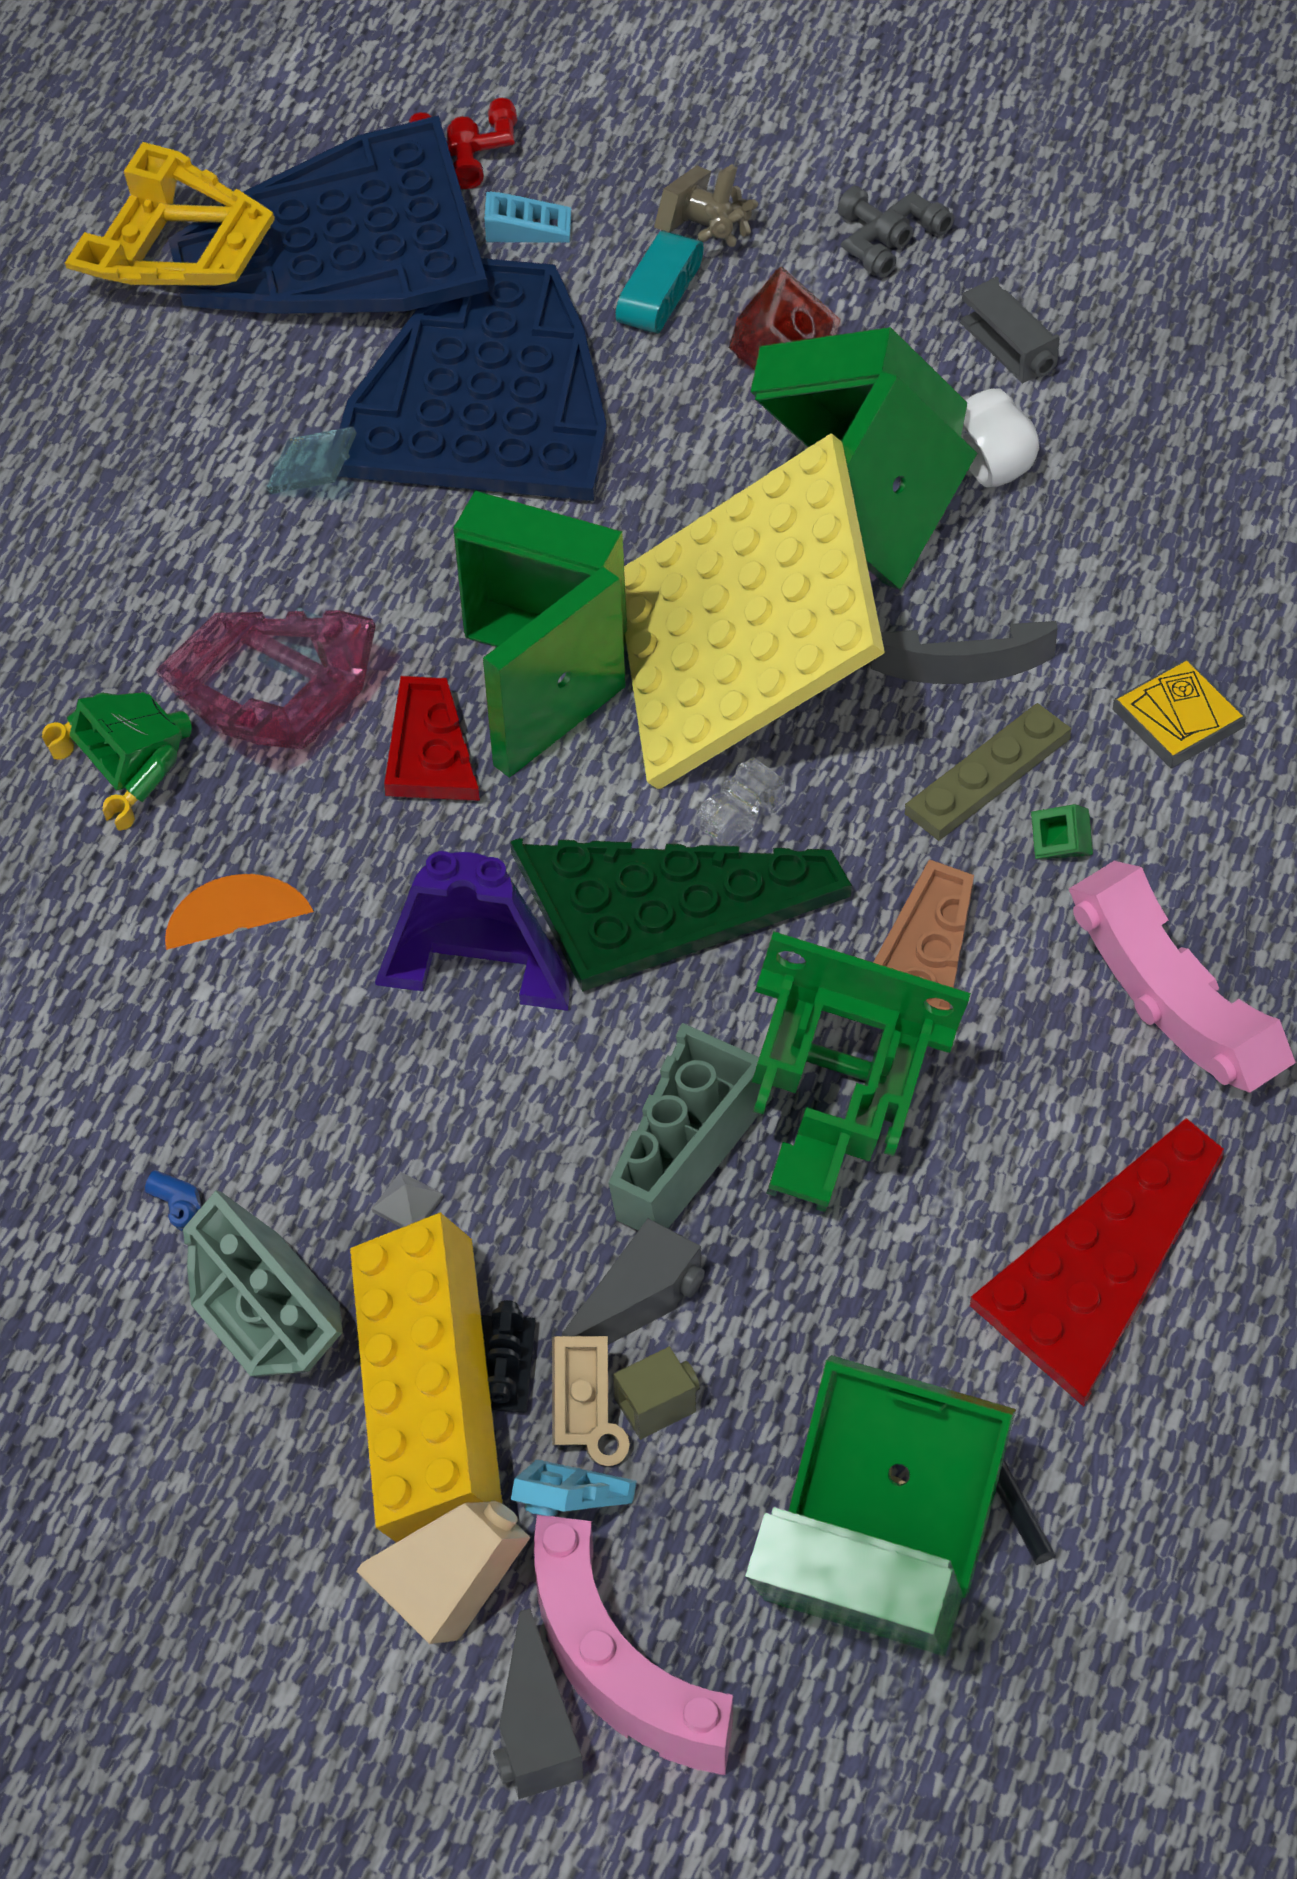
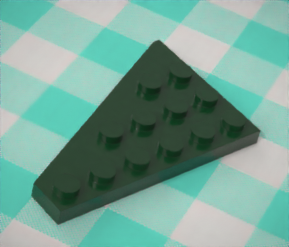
(643, 907)

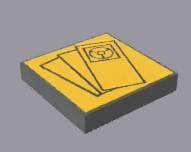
(1179, 713)

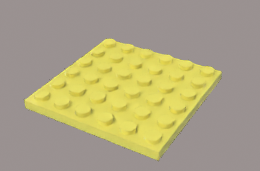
(748, 612)

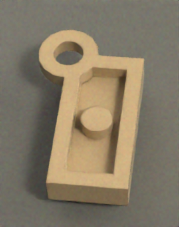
(582, 1397)

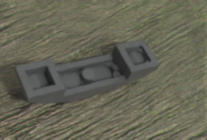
(967, 660)

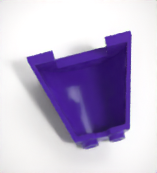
(472, 910)

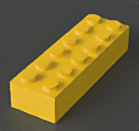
(423, 1375)

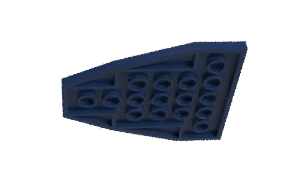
(353, 232)
(485, 394)

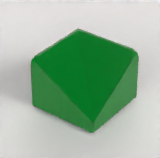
(1062, 832)

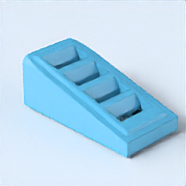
(511, 219)

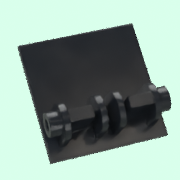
(508, 1356)

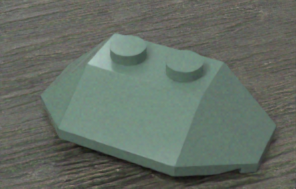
(257, 1291)

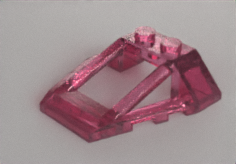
(342, 646)

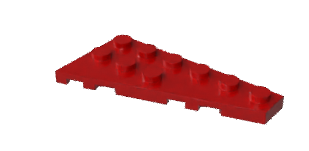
(1089, 1274)

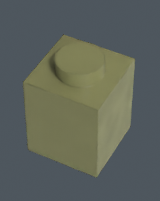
(656, 1392)

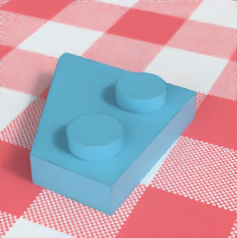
(564, 1488)

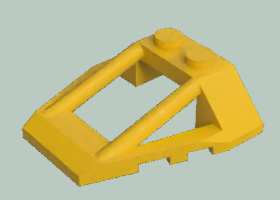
(152, 188)

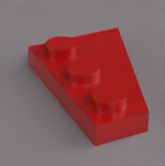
(427, 744)

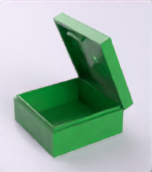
(892, 423)
(551, 605)
(876, 1548)

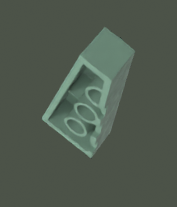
(685, 1128)

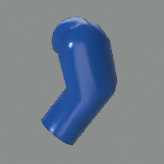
(181, 1197)

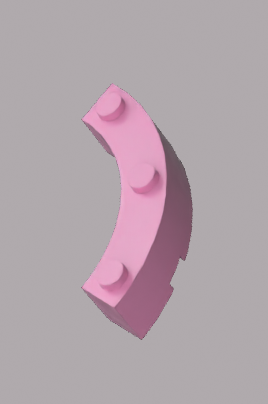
(1172, 985)
(608, 1672)

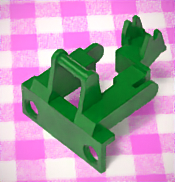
(866, 995)

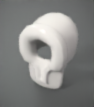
(1000, 436)

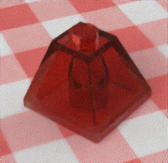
(780, 314)

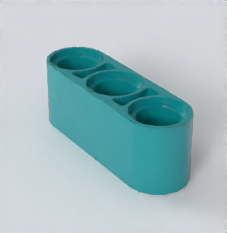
(659, 281)

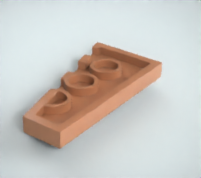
(931, 928)

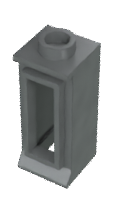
(1010, 331)

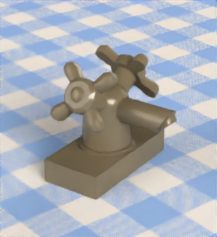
(690, 200)

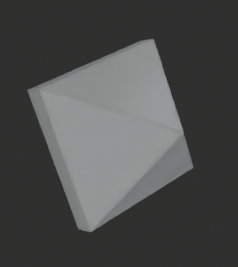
(406, 1201)

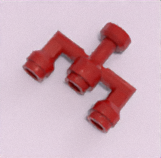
(465, 139)

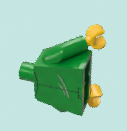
(127, 742)

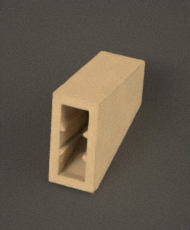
(447, 1568)

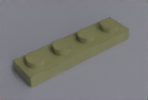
(987, 771)

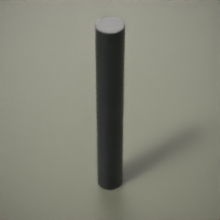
(1023, 1517)

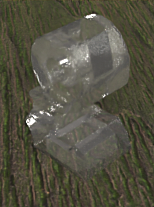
(732, 813)

